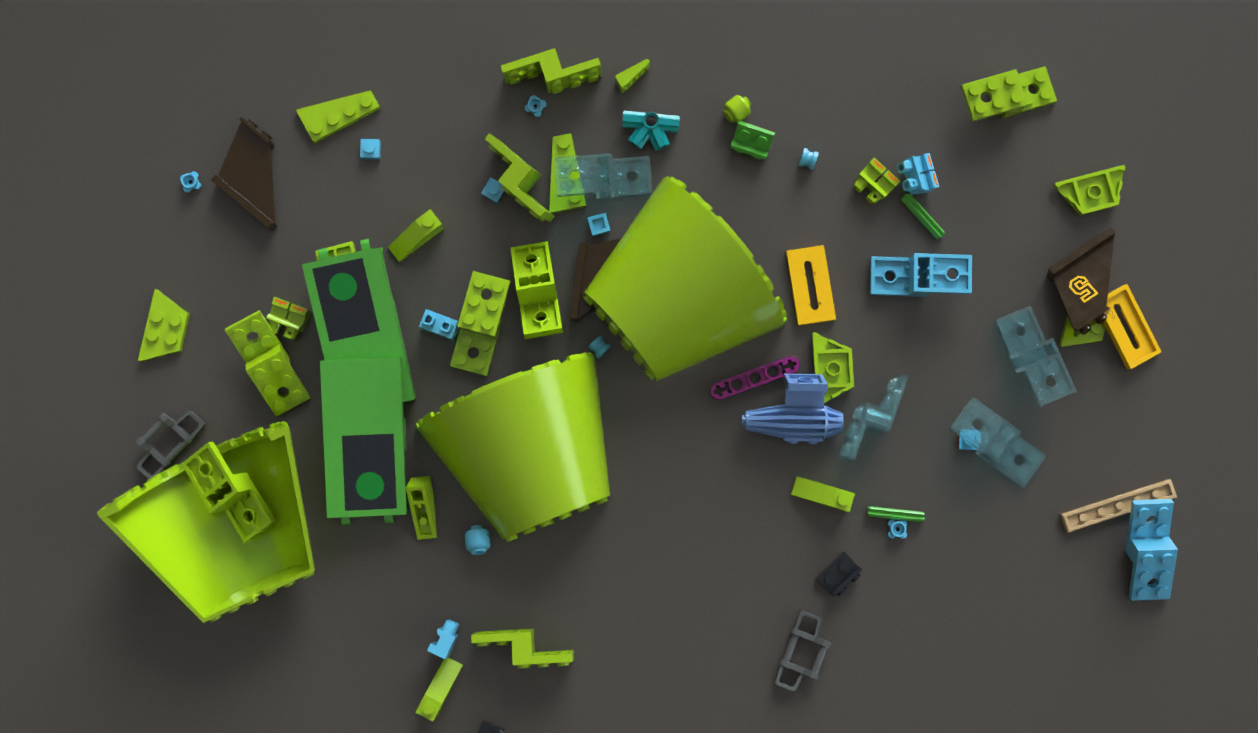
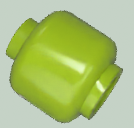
(737, 109)

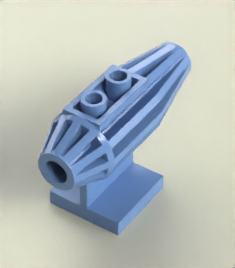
(802, 415)

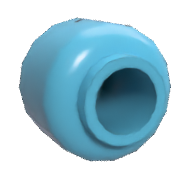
(477, 540)

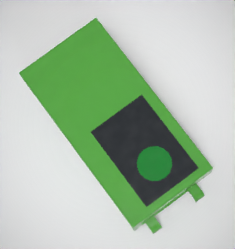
(356, 309)
(364, 438)

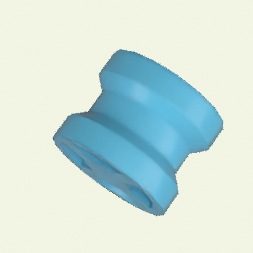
(808, 159)
(599, 347)

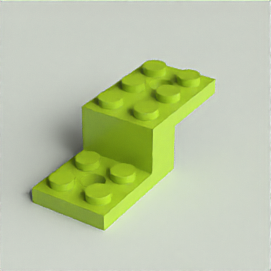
(554, 76)
(1008, 93)
(519, 179)
(536, 290)
(480, 323)
(267, 363)
(228, 492)
(523, 648)

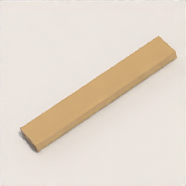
(1115, 506)

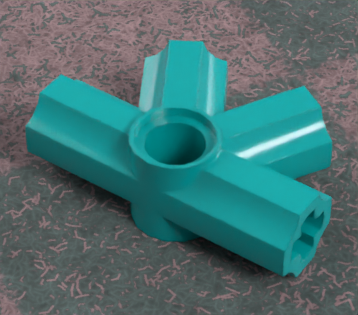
(655, 133)

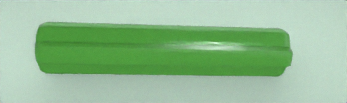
(922, 216)
(896, 514)

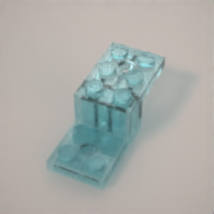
(603, 176)
(1035, 356)
(873, 417)
(998, 442)

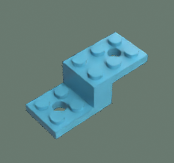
(921, 275)
(1151, 549)

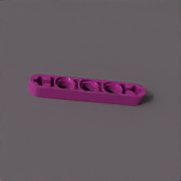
(761, 371)

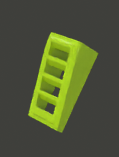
(630, 75)

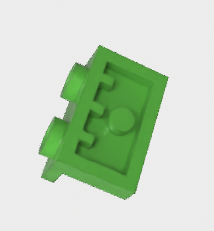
(752, 140)

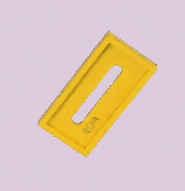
(804, 313)
(1146, 342)

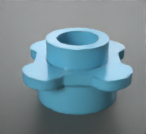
(534, 100)
(188, 177)
(892, 529)

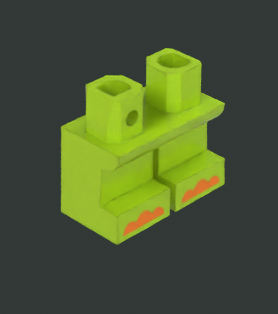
(879, 189)
(288, 315)

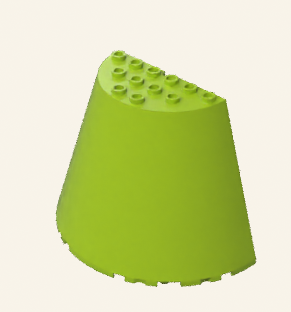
(682, 285)
(526, 445)
(200, 550)

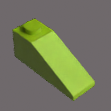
(416, 235)
(823, 494)
(422, 506)
(439, 689)

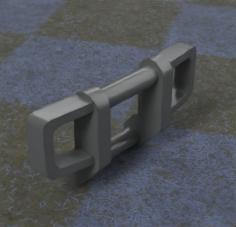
(175, 425)
(785, 662)

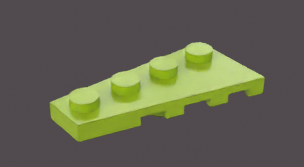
(332, 116)
(562, 147)

